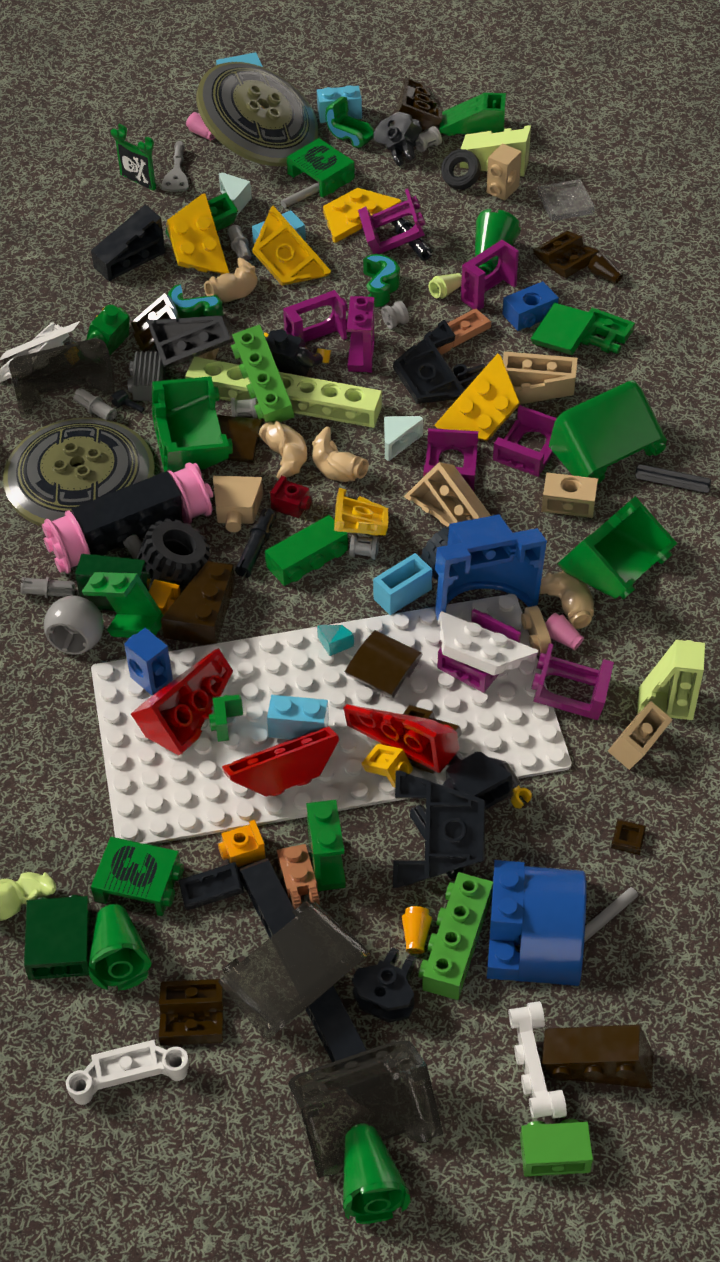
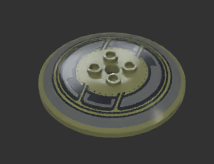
(231, 110)
(41, 473)

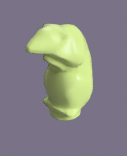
(28, 887)

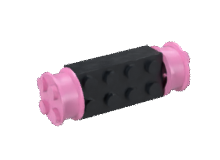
(130, 511)

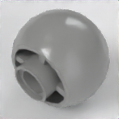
(73, 625)

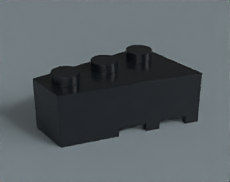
(130, 244)

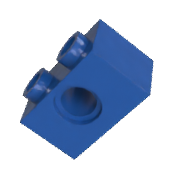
(528, 305)
(148, 661)

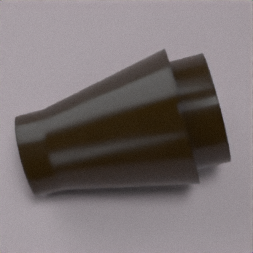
(602, 267)

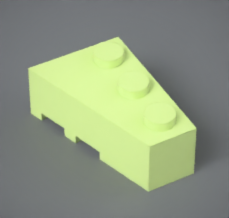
(485, 143)
(675, 680)

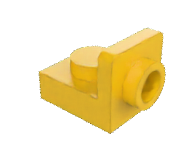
(386, 761)

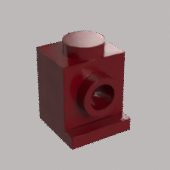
(290, 498)

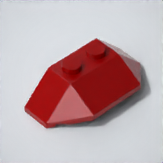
(284, 764)

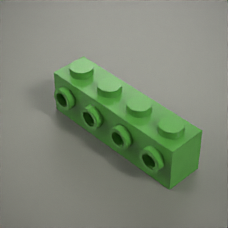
(262, 374)
(457, 935)

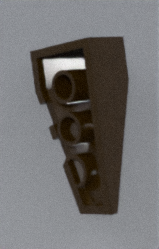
(416, 102)

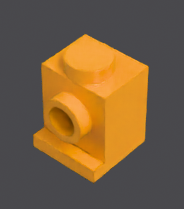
(164, 594)
(242, 845)

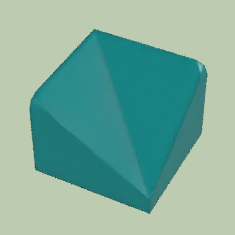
(335, 638)

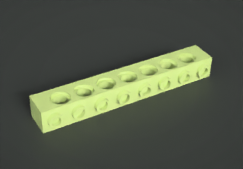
(306, 394)

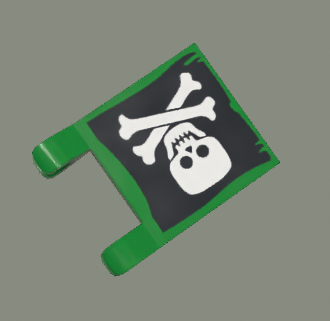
(135, 161)

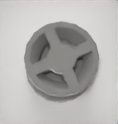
(395, 314)

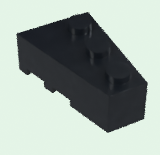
(189, 337)

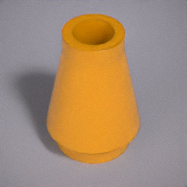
(416, 928)

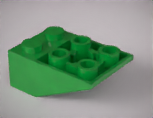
(475, 115)

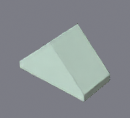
(236, 188)
(400, 433)

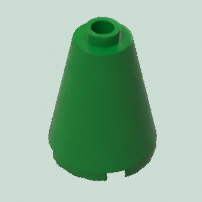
(492, 228)
(117, 951)
(371, 1178)

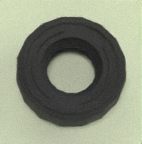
(452, 160)

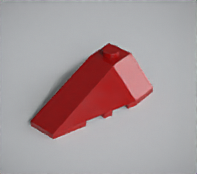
(180, 708)
(418, 737)

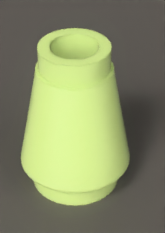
(444, 285)

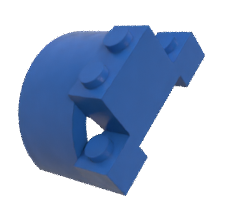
(489, 556)
(548, 916)

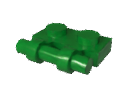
(612, 328)

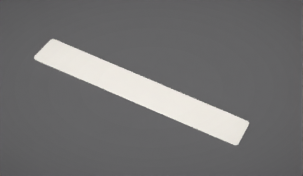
(57, 333)

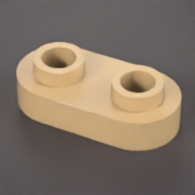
(534, 622)

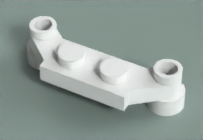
(124, 1066)
(541, 1102)

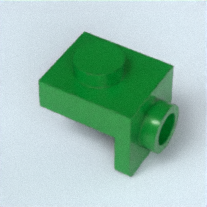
(224, 707)

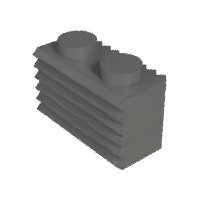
(145, 369)

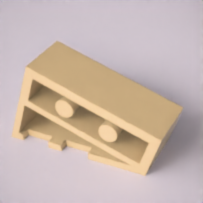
(540, 376)
(447, 496)

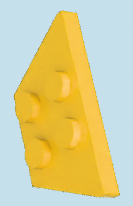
(343, 212)
(196, 238)
(286, 252)
(484, 403)
(359, 515)

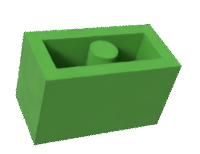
(556, 1148)

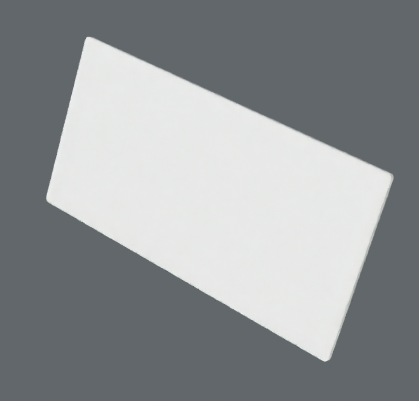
(188, 795)

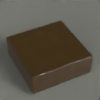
(628, 837)

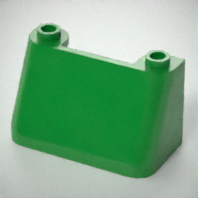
(188, 423)
(606, 431)
(620, 551)

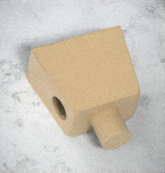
(237, 500)

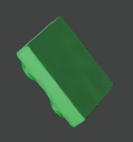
(563, 328)

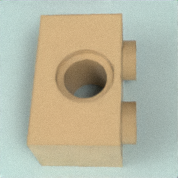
(503, 171)
(569, 495)
(640, 735)

